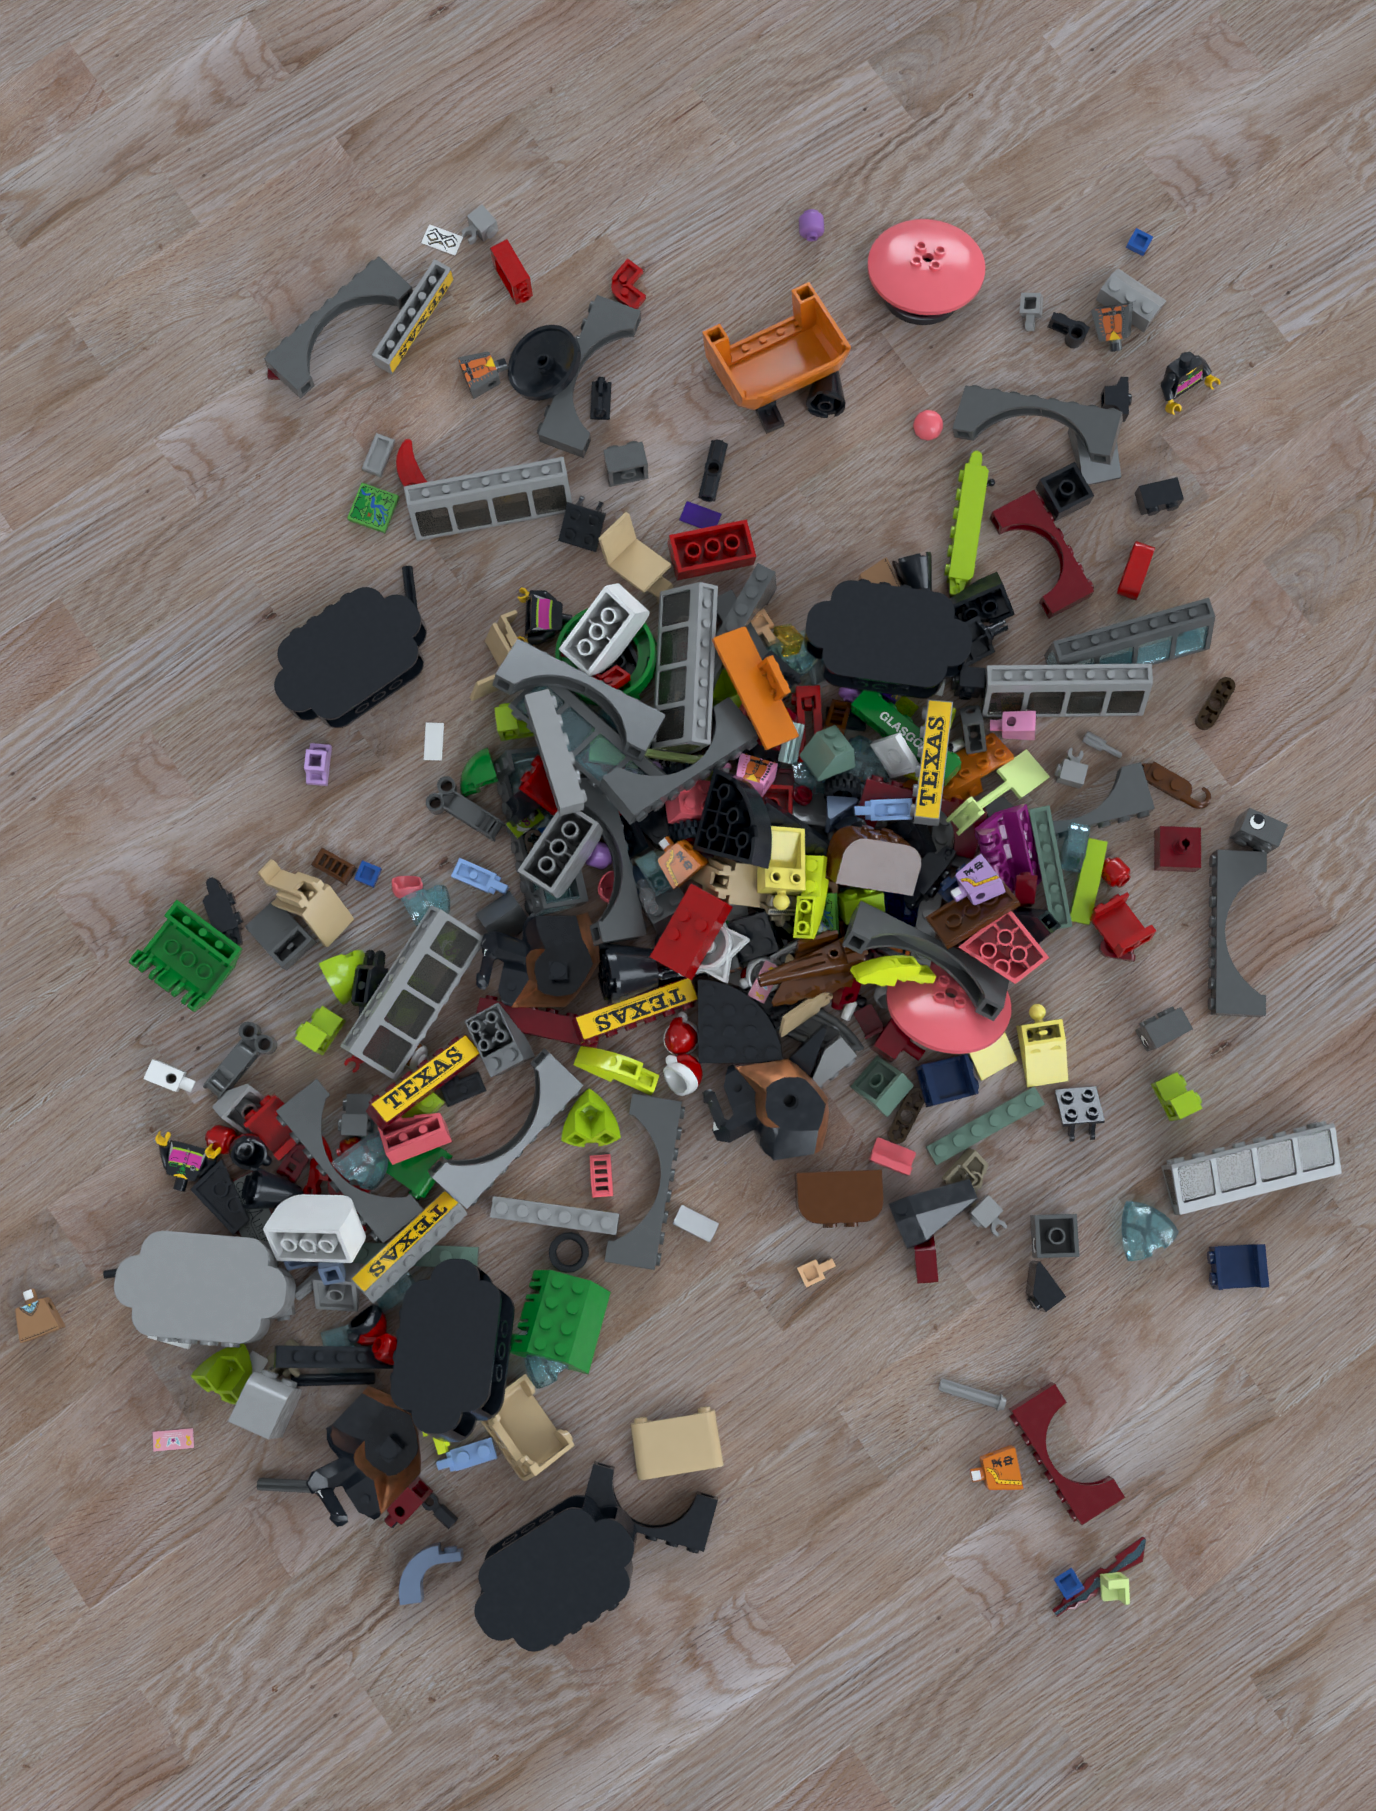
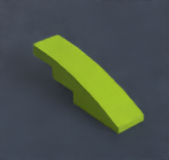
(1088, 882)

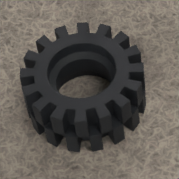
(842, 786)

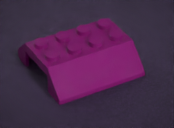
(1009, 844)

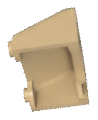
(526, 1432)
(676, 1444)

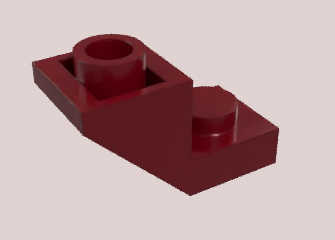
(1025, 888)
(926, 1262)

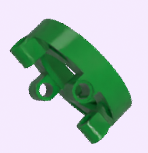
(644, 670)

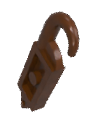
(1173, 785)

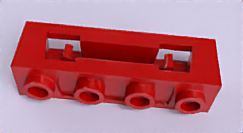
(807, 695)

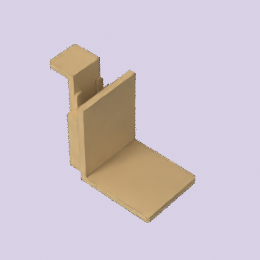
(634, 559)
(499, 641)
(731, 881)
(309, 899)
(803, 1011)

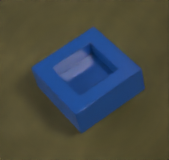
(1139, 242)
(368, 874)
(1069, 1583)

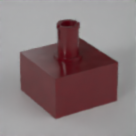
(1177, 849)
(893, 1041)

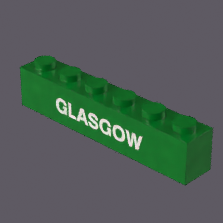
(887, 721)

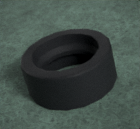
(553, 1254)

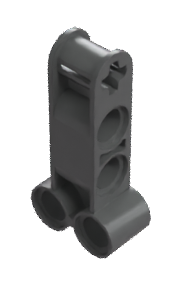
(464, 810)
(239, 1059)

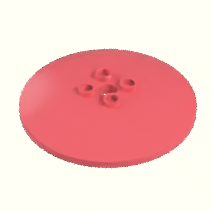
(921, 286)
(943, 1021)

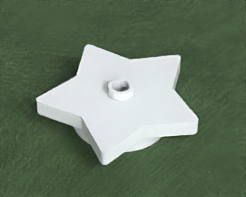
(723, 949)

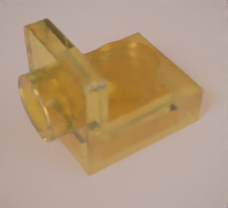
(790, 638)

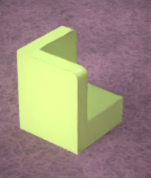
(1115, 1587)

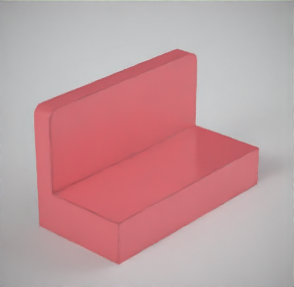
(892, 1156)

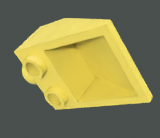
(787, 864)
(1043, 1054)
(993, 1058)

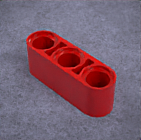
(1135, 570)

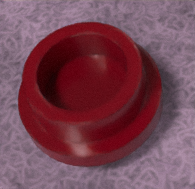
(802, 795)

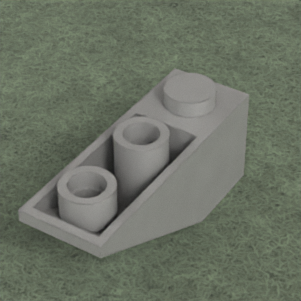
(832, 1058)

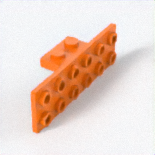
(758, 686)
(973, 767)

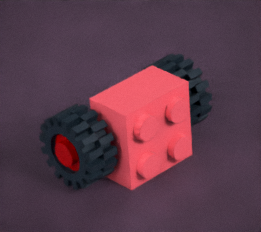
(686, 809)

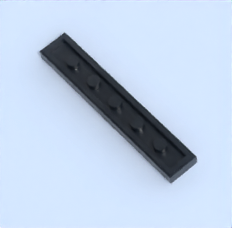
(327, 1357)

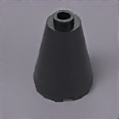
(826, 397)
(915, 570)
(266, 1190)

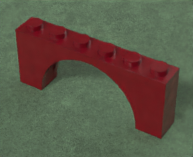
(1030, 515)
(876, 788)
(1083, 1498)

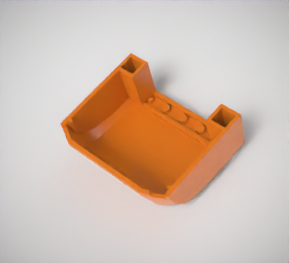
(780, 356)

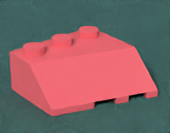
(1006, 948)

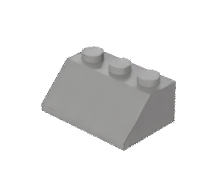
(1124, 289)

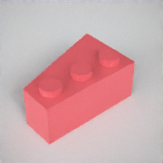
(414, 1136)

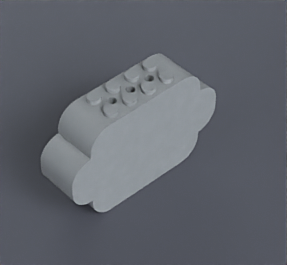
(204, 1288)

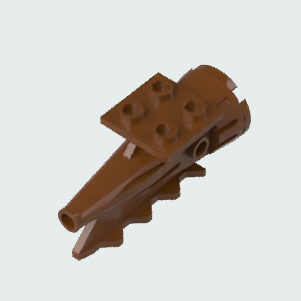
(817, 968)

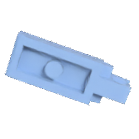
(885, 809)
(478, 877)
(468, 1455)

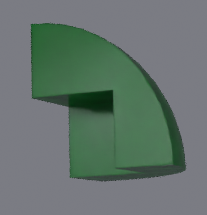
(477, 773)

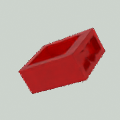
(511, 272)

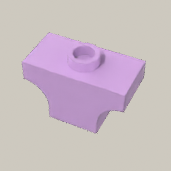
(317, 764)

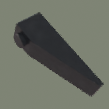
(983, 599)
(928, 1211)

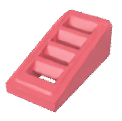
(604, 1193)

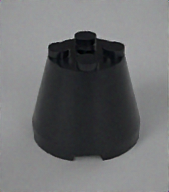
(626, 972)

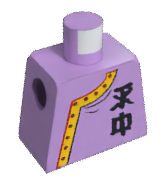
(977, 882)

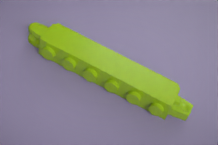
(967, 524)

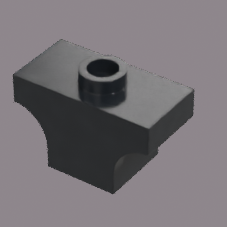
(1117, 397)
(522, 808)

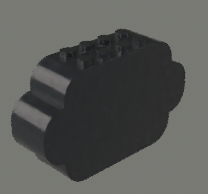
(887, 638)
(350, 657)
(452, 1350)
(556, 1573)

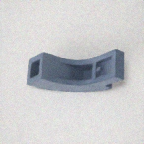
(329, 1271)
(411, 1581)

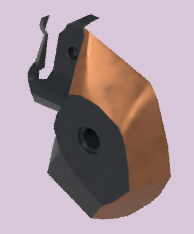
(545, 965)
(775, 1102)
(375, 1457)

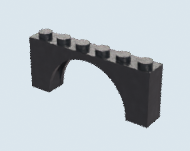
(687, 1530)

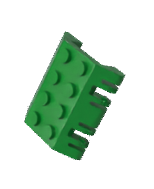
(188, 957)
(562, 1319)

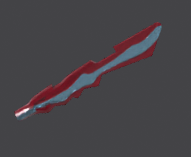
(1126, 1559)

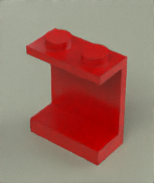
(1120, 925)
(268, 1128)

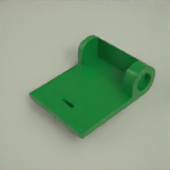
(414, 1172)

